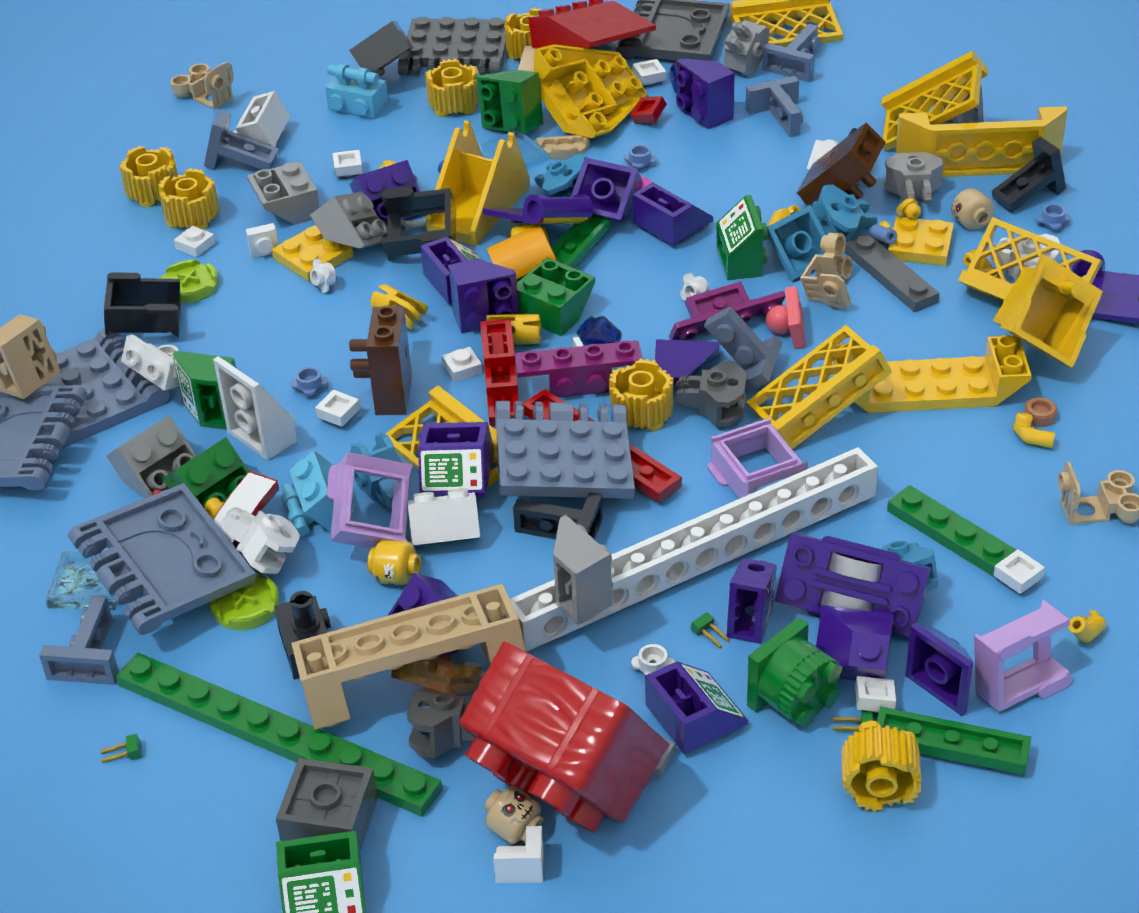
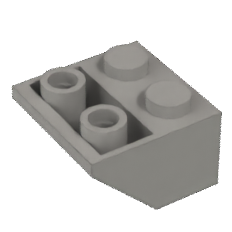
(286, 192)
(350, 221)
(151, 457)
(581, 572)

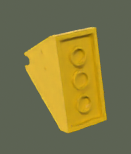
(479, 183)

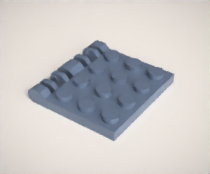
(111, 386)
(35, 432)
(563, 454)
(165, 552)

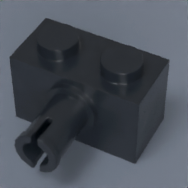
(300, 620)

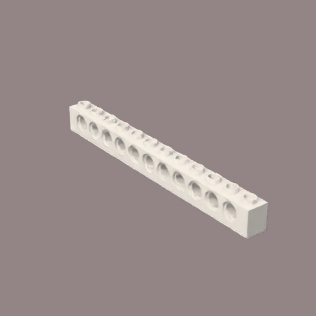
(710, 541)

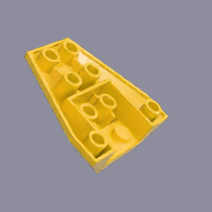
(586, 88)

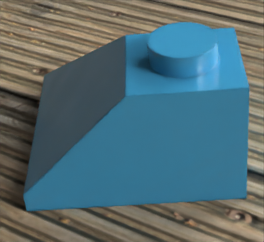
(797, 240)

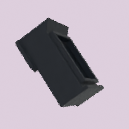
(406, 203)
(141, 304)

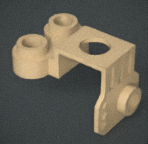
(204, 83)
(830, 271)
(1113, 496)

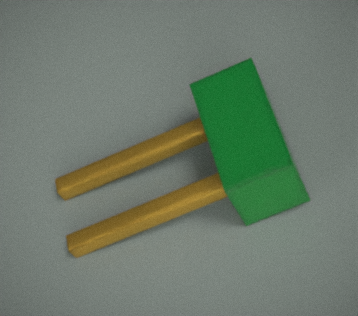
(704, 622)
(865, 716)
(133, 749)

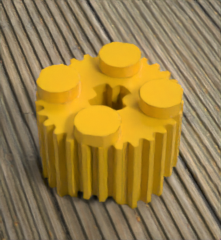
(518, 33)
(452, 88)
(143, 172)
(188, 199)
(645, 392)
(881, 766)

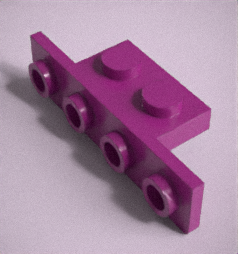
(714, 301)
(580, 368)

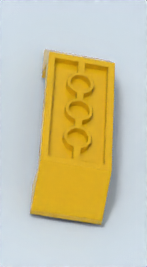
(982, 146)
(950, 381)

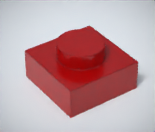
(648, 109)

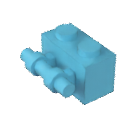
(356, 91)
(310, 492)

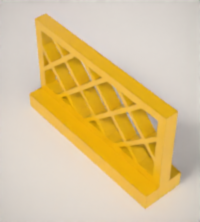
(784, 12)
(936, 87)
(1000, 288)
(826, 397)
(446, 410)

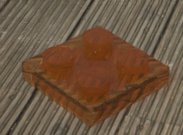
(441, 674)

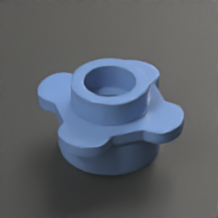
(640, 156)
(1053, 216)
(309, 381)

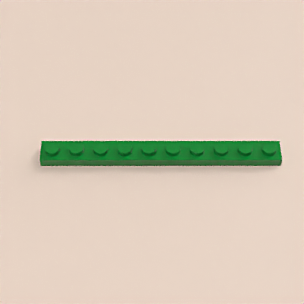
(274, 730)

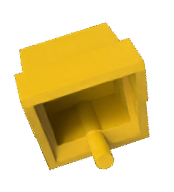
(1050, 310)

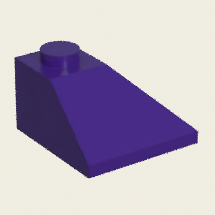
(608, 187)
(684, 356)
(856, 640)
(939, 666)

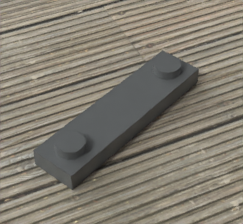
(891, 273)

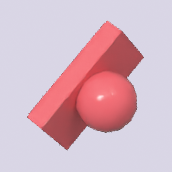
(788, 318)

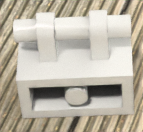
(264, 119)
(443, 517)

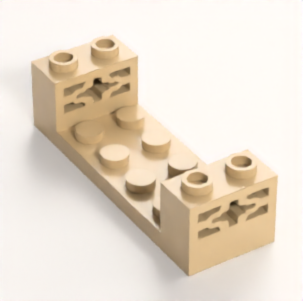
(25, 357)
(400, 639)

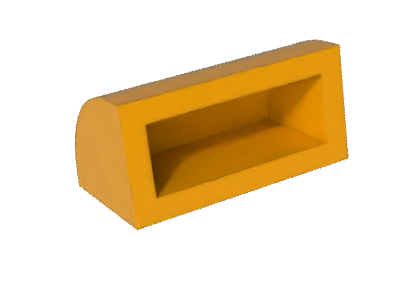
(522, 251)

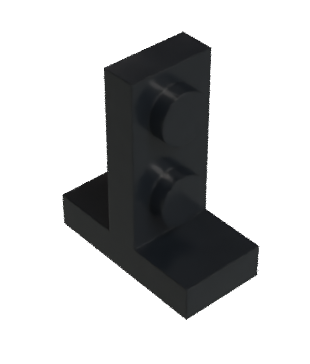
(1041, 172)
(543, 519)

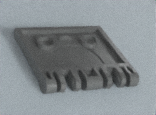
(681, 30)
(467, 40)

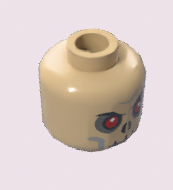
(972, 209)
(511, 813)

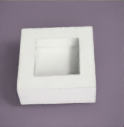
(649, 72)
(347, 163)
(261, 240)
(194, 241)
(462, 364)
(337, 408)
(1019, 571)
(873, 693)

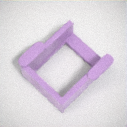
(745, 440)
(340, 491)
(1037, 675)

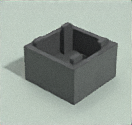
(382, 48)
(327, 800)

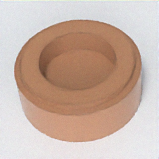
(1042, 410)

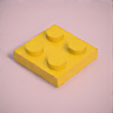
(922, 240)
(308, 245)

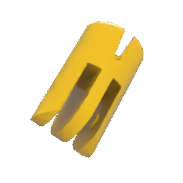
(395, 297)
(525, 327)

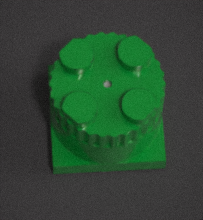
(792, 675)

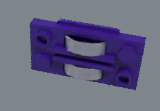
(851, 577)

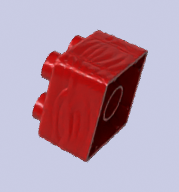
(560, 739)

